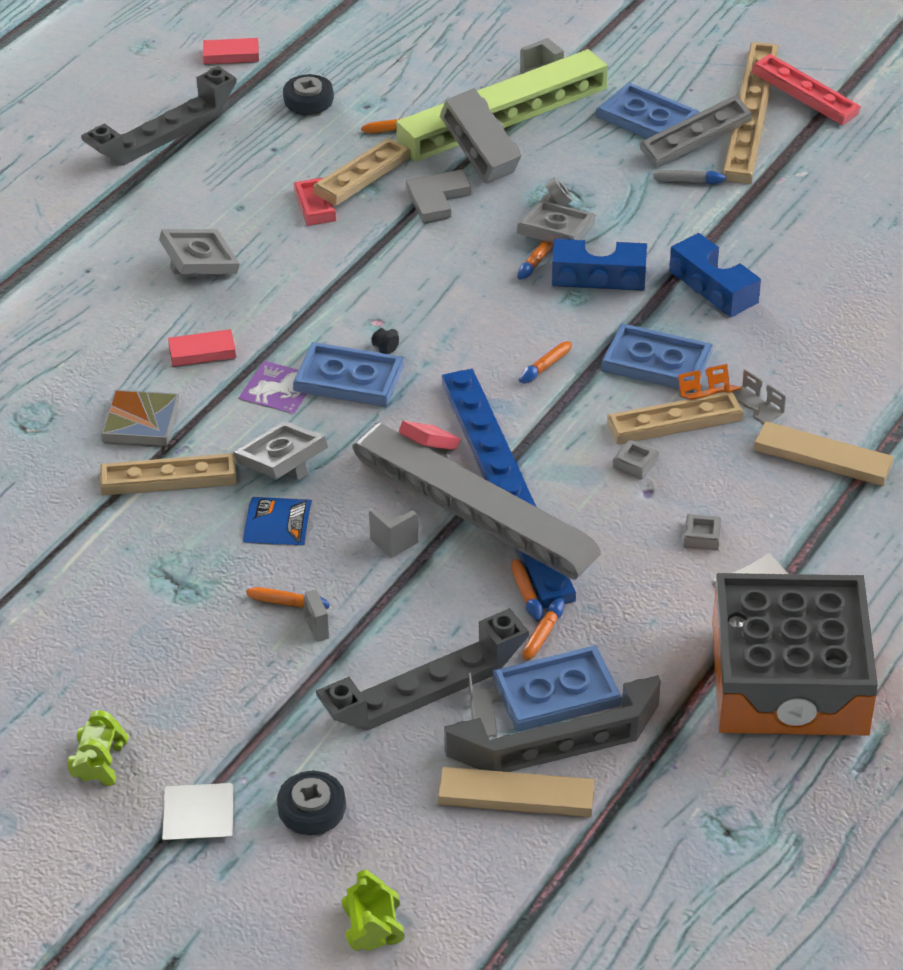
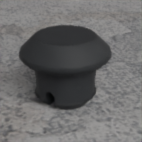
(385, 340)

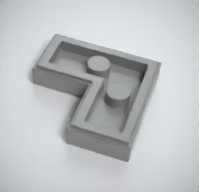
(432, 191)

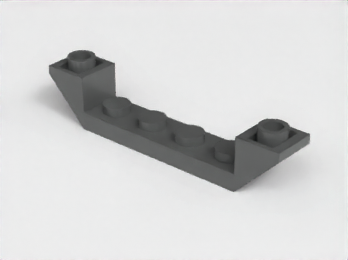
(213, 92)
(498, 641)
(471, 745)

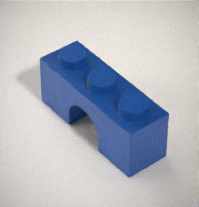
(620, 270)
(727, 289)

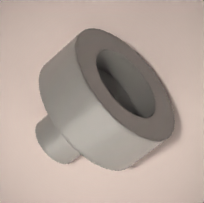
(557, 193)

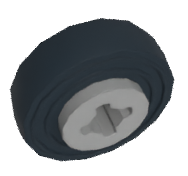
(308, 94)
(324, 807)

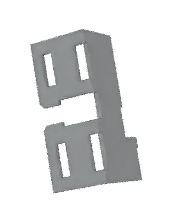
(763, 410)
(481, 702)

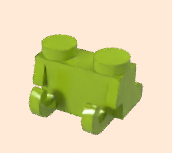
(94, 743)
(371, 913)

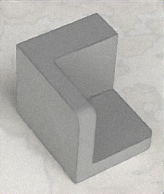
(539, 54)
(395, 533)

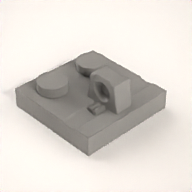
(198, 252)
(282, 451)

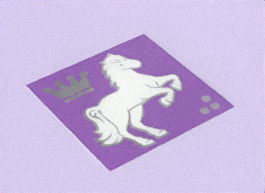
(274, 388)

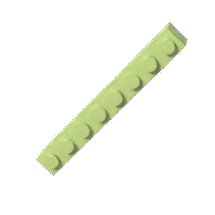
(511, 101)

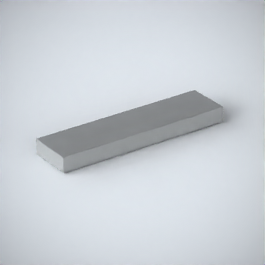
(696, 131)

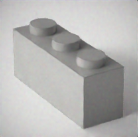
(480, 135)

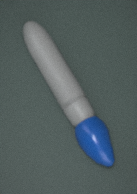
(709, 177)

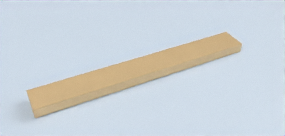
(746, 139)

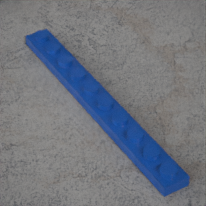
(501, 469)

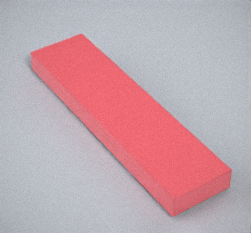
(806, 89)

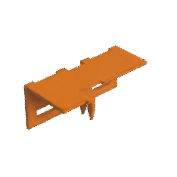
(712, 380)

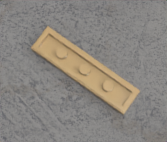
(361, 171)
(674, 417)
(824, 453)
(168, 474)
(516, 792)

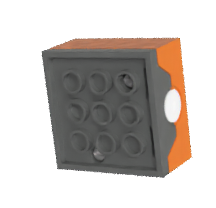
(793, 654)

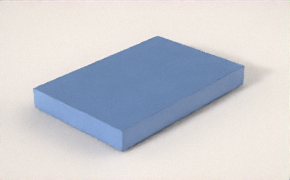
(643, 111)
(654, 356)
(349, 374)
(556, 688)

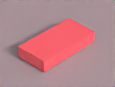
(230, 51)
(314, 209)
(202, 347)
(429, 435)

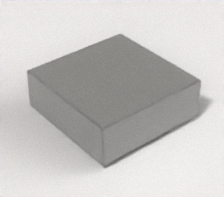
(635, 459)
(702, 531)
(316, 615)

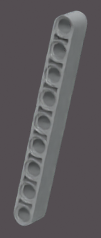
(477, 501)

